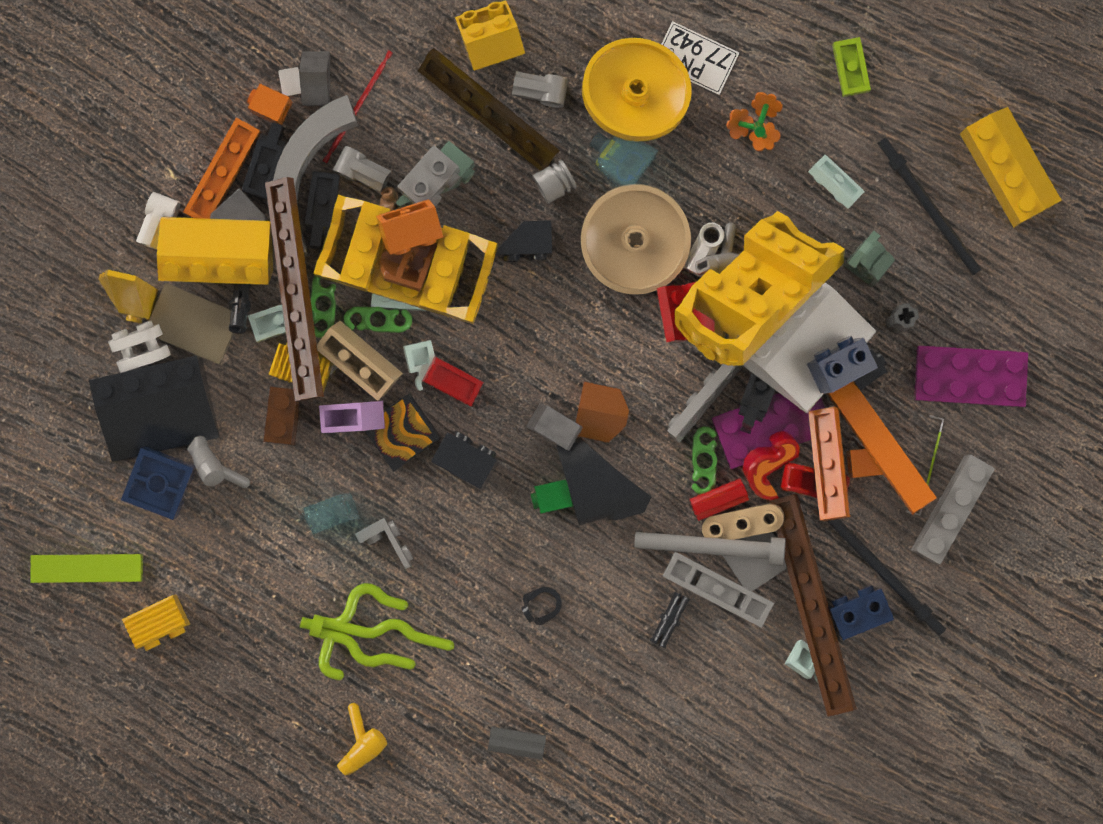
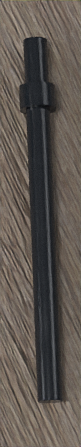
(897, 162)
(921, 611)

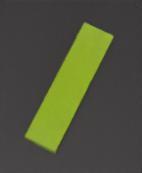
(87, 568)

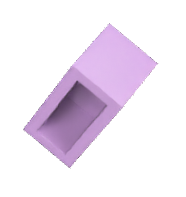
(352, 417)

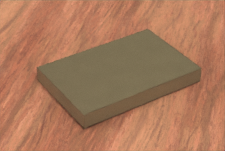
(193, 323)

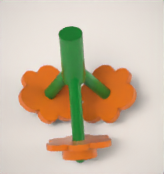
(764, 134)

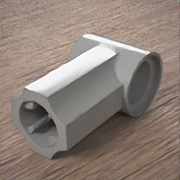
(548, 90)
(356, 167)

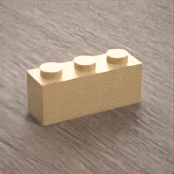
(358, 360)

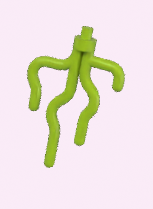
(334, 630)

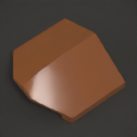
(409, 268)
(601, 412)

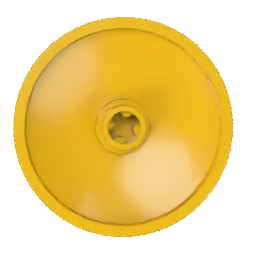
(636, 89)

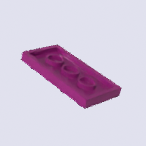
(971, 376)
(781, 416)

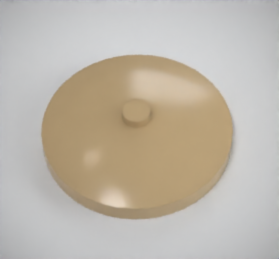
(635, 239)

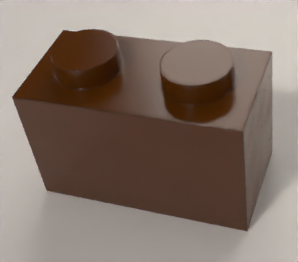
(281, 417)

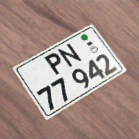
(704, 59)

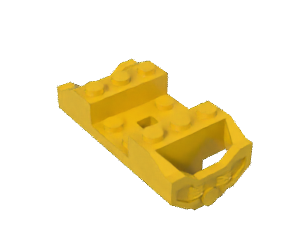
(365, 251)
(774, 262)

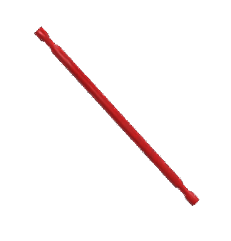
(359, 104)

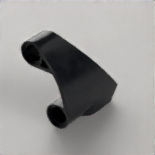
(598, 487)

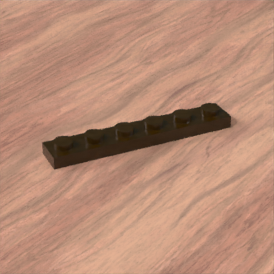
(488, 110)

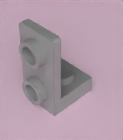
(373, 534)

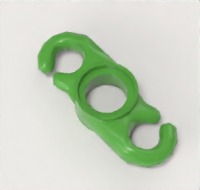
(329, 315)
(389, 326)
(698, 448)

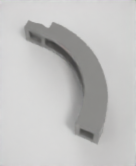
(310, 138)

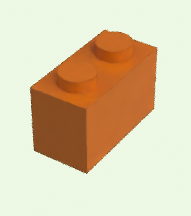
(409, 227)

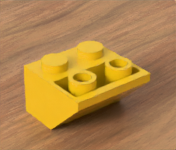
(490, 35)

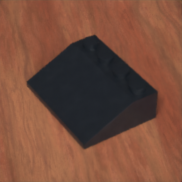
(154, 407)

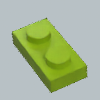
(851, 67)

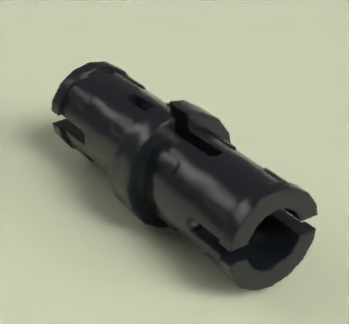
(238, 320)
(670, 619)

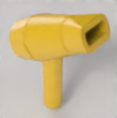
(367, 744)

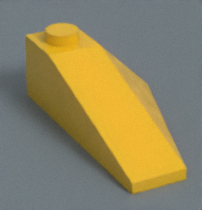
(129, 295)

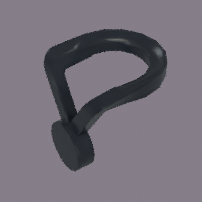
(530, 616)

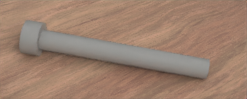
(752, 549)

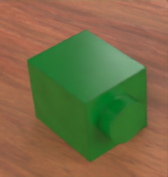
(551, 496)

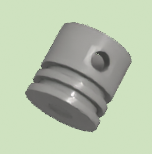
(554, 181)

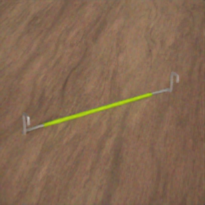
(933, 459)

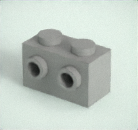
(430, 177)

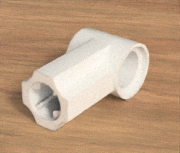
(156, 207)
(702, 248)

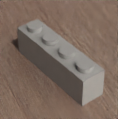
(952, 509)

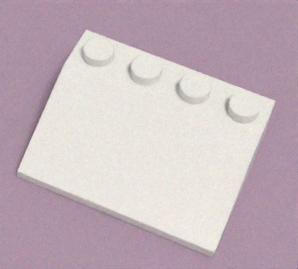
(812, 328)

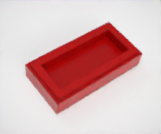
(452, 381)

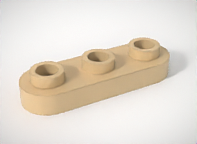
(755, 522)

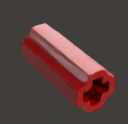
(719, 499)

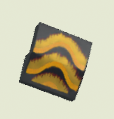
(405, 433)

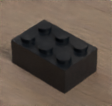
(465, 460)

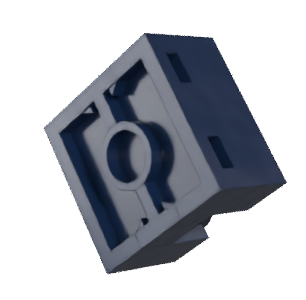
(158, 483)

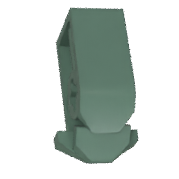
(870, 260)

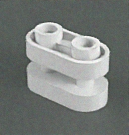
(145, 333)

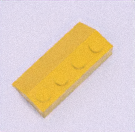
(1010, 166)
(214, 251)

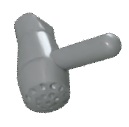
(720, 261)
(210, 468)

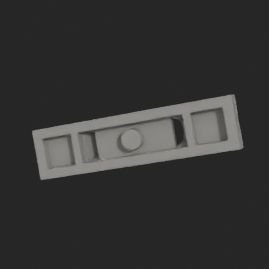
(718, 589)

